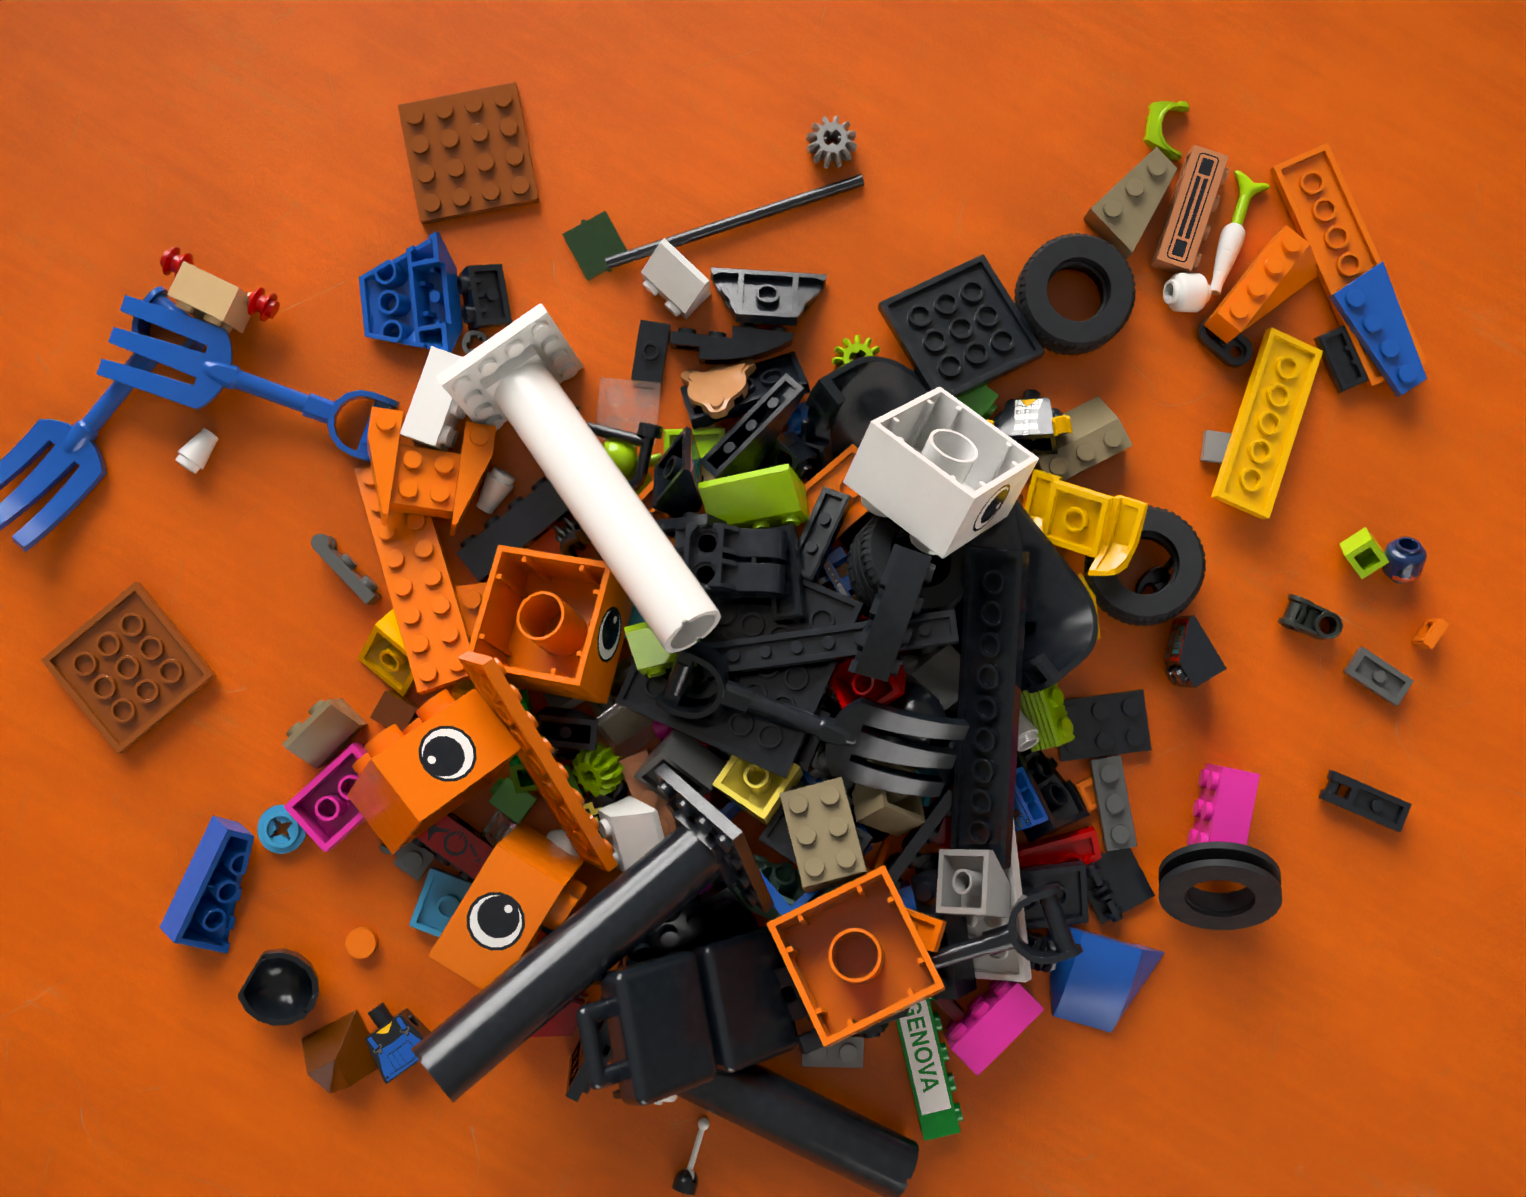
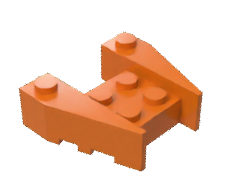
(422, 478)

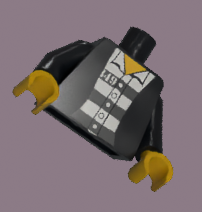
(1033, 423)

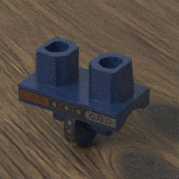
(835, 559)

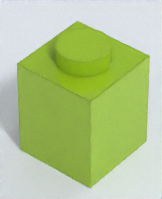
(1363, 553)

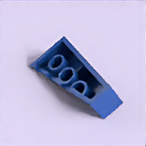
(210, 887)

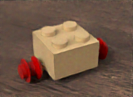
(212, 297)

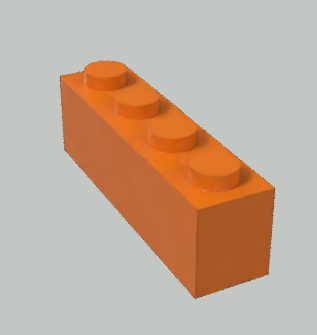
(1273, 277)

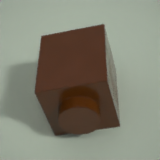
(395, 710)

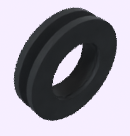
(1226, 862)

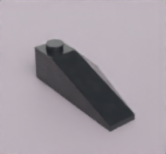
(1057, 797)

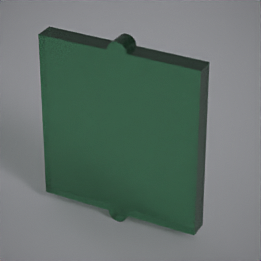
(594, 242)

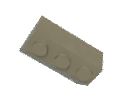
(1094, 438)

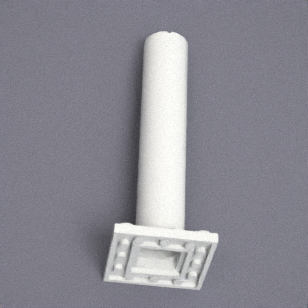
(519, 381)

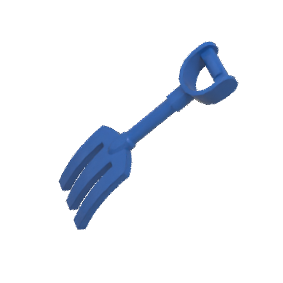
(216, 370)
(72, 446)

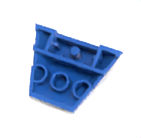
(414, 298)
(1101, 980)

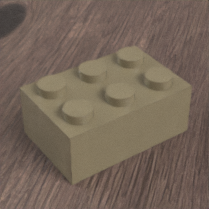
(823, 835)

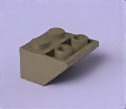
(324, 732)

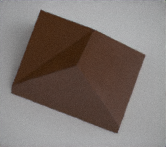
(339, 1053)

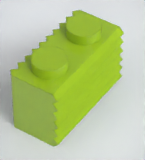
(1048, 715)

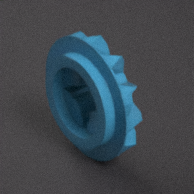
(269, 824)

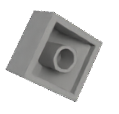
(972, 884)

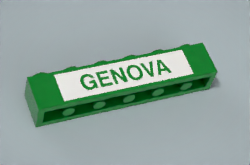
(927, 1071)

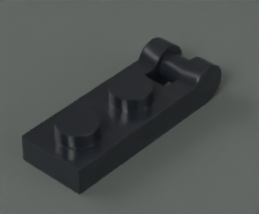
(1366, 801)

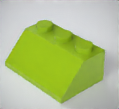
(757, 498)

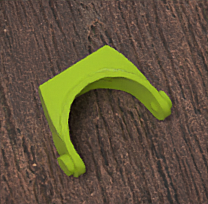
(1153, 130)

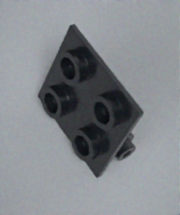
(1116, 884)

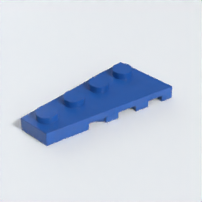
(1380, 327)

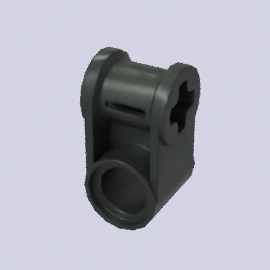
(1305, 616)

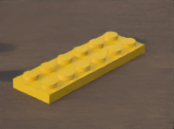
(1267, 424)

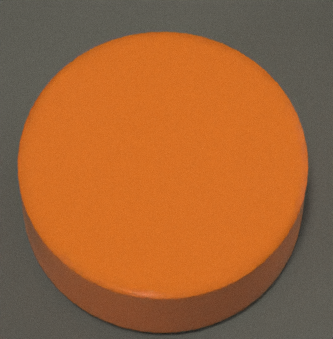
(361, 942)

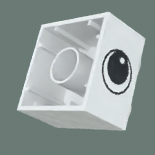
(939, 471)

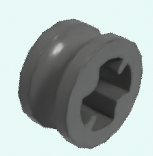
(468, 339)

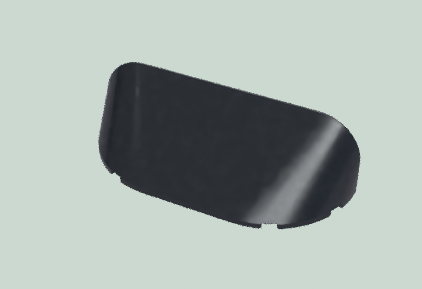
(1066, 617)

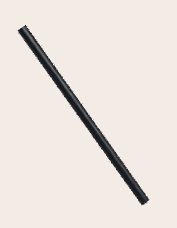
(738, 220)

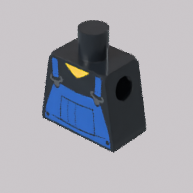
(393, 1040)

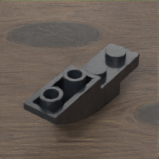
(746, 343)

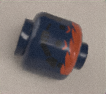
(1405, 560)

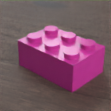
(323, 804)
(1224, 805)
(992, 1023)

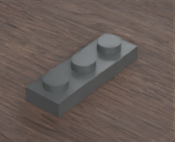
(1112, 803)

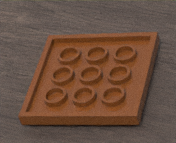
(468, 153)
(128, 667)

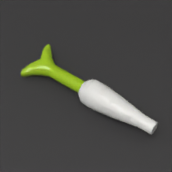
(1233, 234)

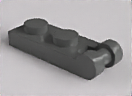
(345, 567)

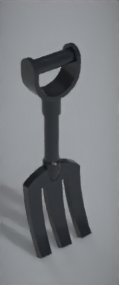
(842, 734)
(990, 942)

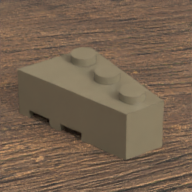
(1129, 205)

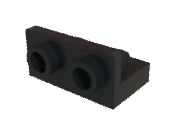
(484, 296)

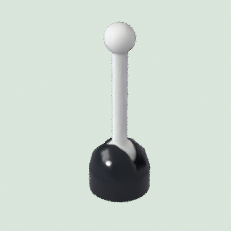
(686, 1179)

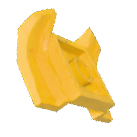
(1086, 521)

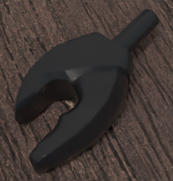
(1156, 577)

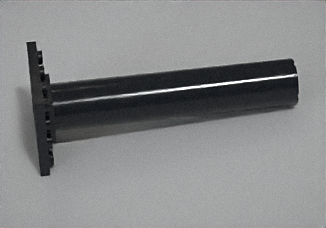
(594, 939)
(790, 1118)

